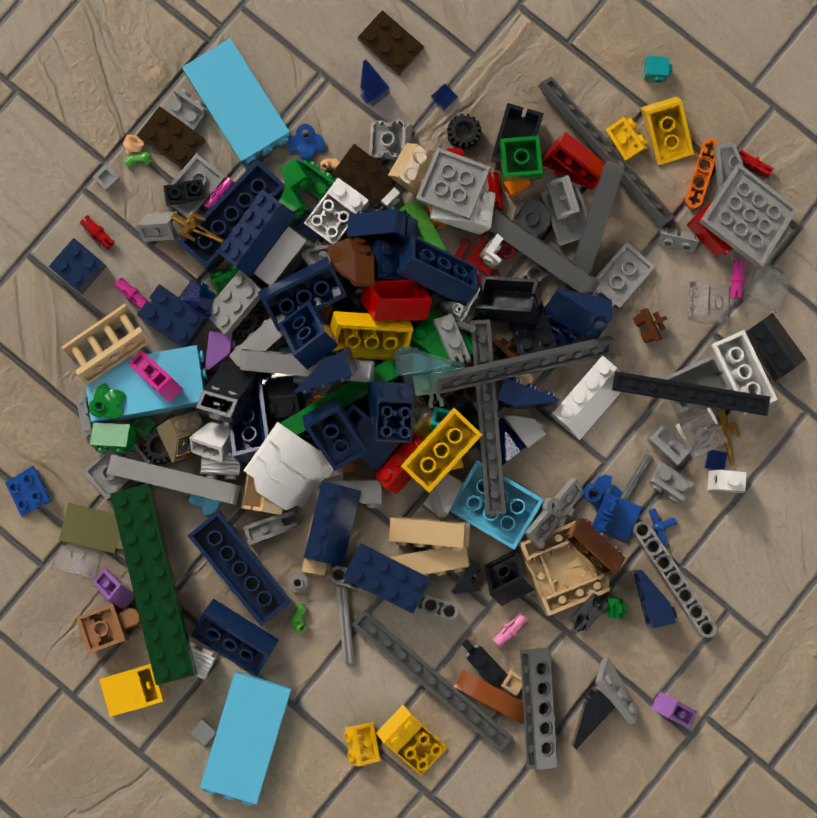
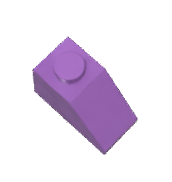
(218, 349)
(114, 589)
(674, 710)

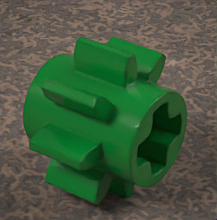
(615, 608)

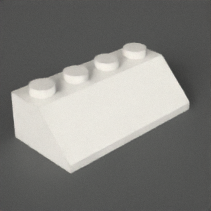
(742, 365)
(588, 399)

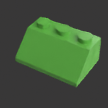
(425, 228)

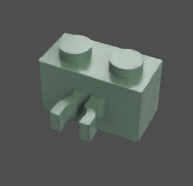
(426, 386)

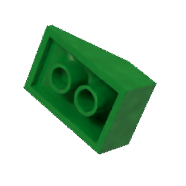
(427, 339)

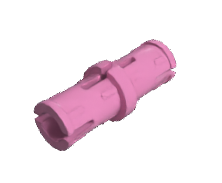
(510, 629)

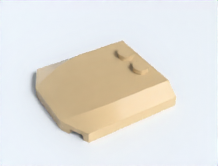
(561, 572)

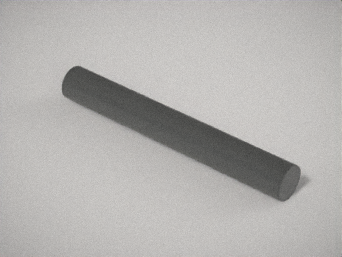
(465, 326)
(636, 476)

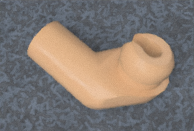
(329, 164)

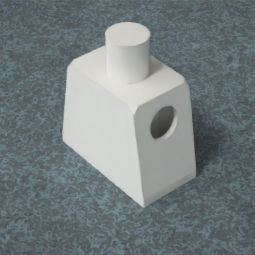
(212, 441)
(727, 481)

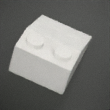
(480, 219)

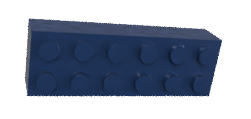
(228, 211)
(240, 568)

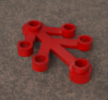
(476, 260)

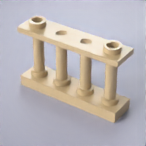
(114, 354)

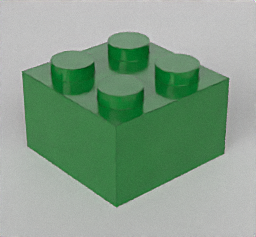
(520, 158)

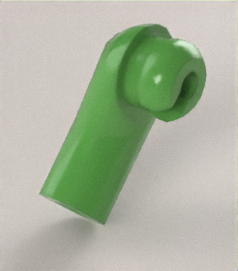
(142, 156)
(297, 619)

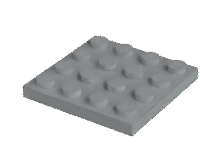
(748, 215)

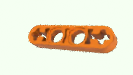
(702, 174)

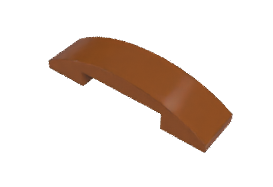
(491, 696)

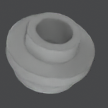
(302, 587)

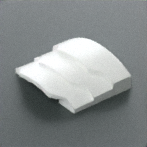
(287, 468)

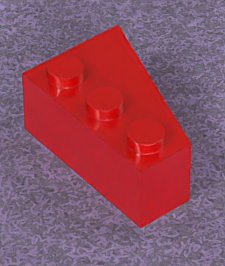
(573, 159)

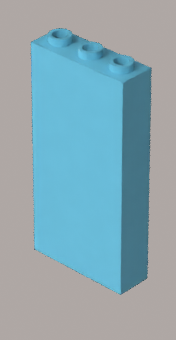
(237, 102)
(141, 398)
(245, 738)

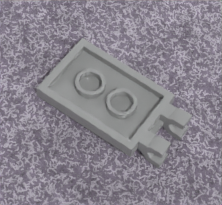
(623, 275)

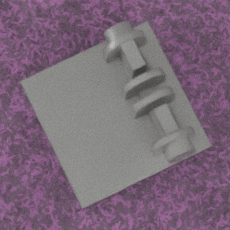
(458, 310)

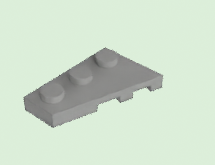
(725, 159)
(615, 690)

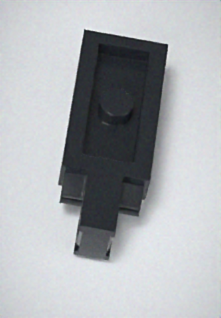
(484, 663)

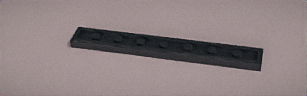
(691, 393)

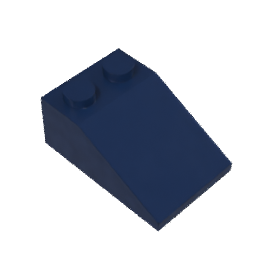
(580, 312)
(334, 433)
(655, 606)

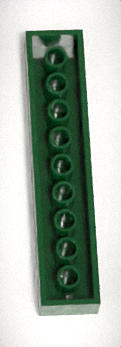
(153, 584)

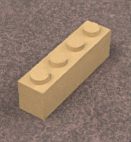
(429, 532)
(435, 561)

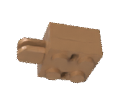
(106, 627)

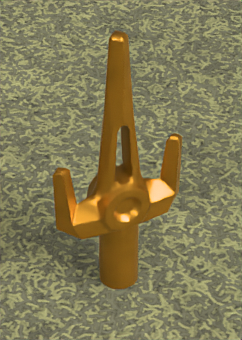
(190, 225)
(727, 427)

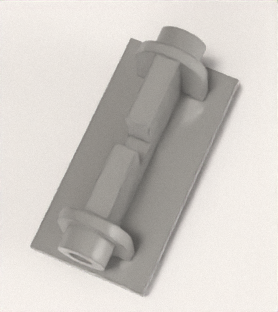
(686, 241)
(84, 416)

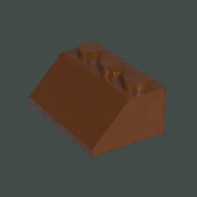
(595, 547)

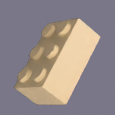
(254, 501)

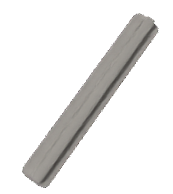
(345, 626)

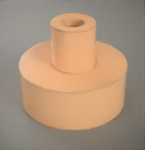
(133, 144)

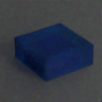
(444, 97)
(715, 460)

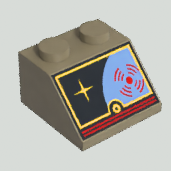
(176, 434)

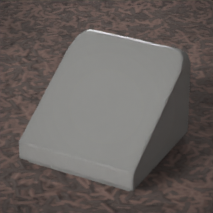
(203, 732)

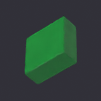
(144, 425)

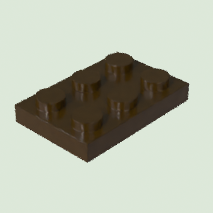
(390, 42)
(171, 137)
(364, 175)

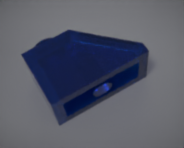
(372, 85)
(198, 296)

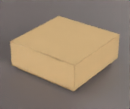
(512, 683)

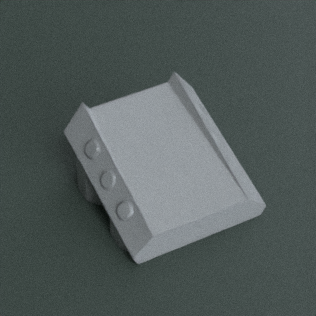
(389, 138)

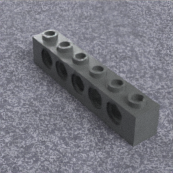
(533, 717)

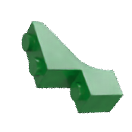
(296, 179)

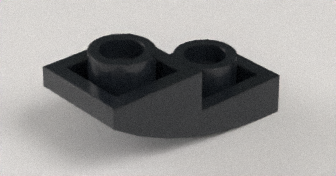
(184, 192)

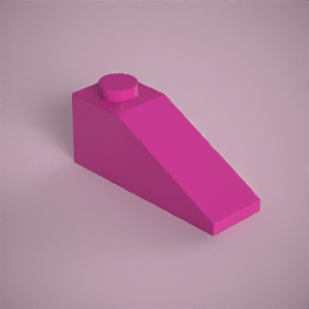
(155, 376)

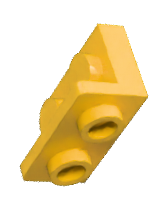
(627, 137)
(361, 744)

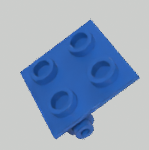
(28, 491)
(616, 517)

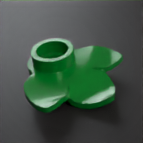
(109, 400)

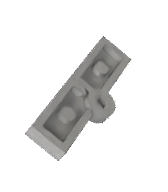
(554, 511)

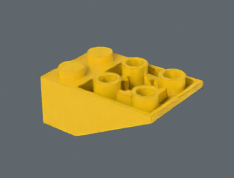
(131, 690)
(411, 740)

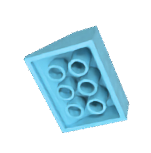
(507, 528)

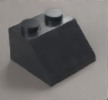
(508, 577)

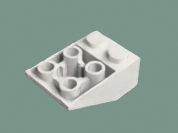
(333, 211)

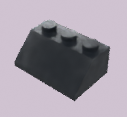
(774, 347)

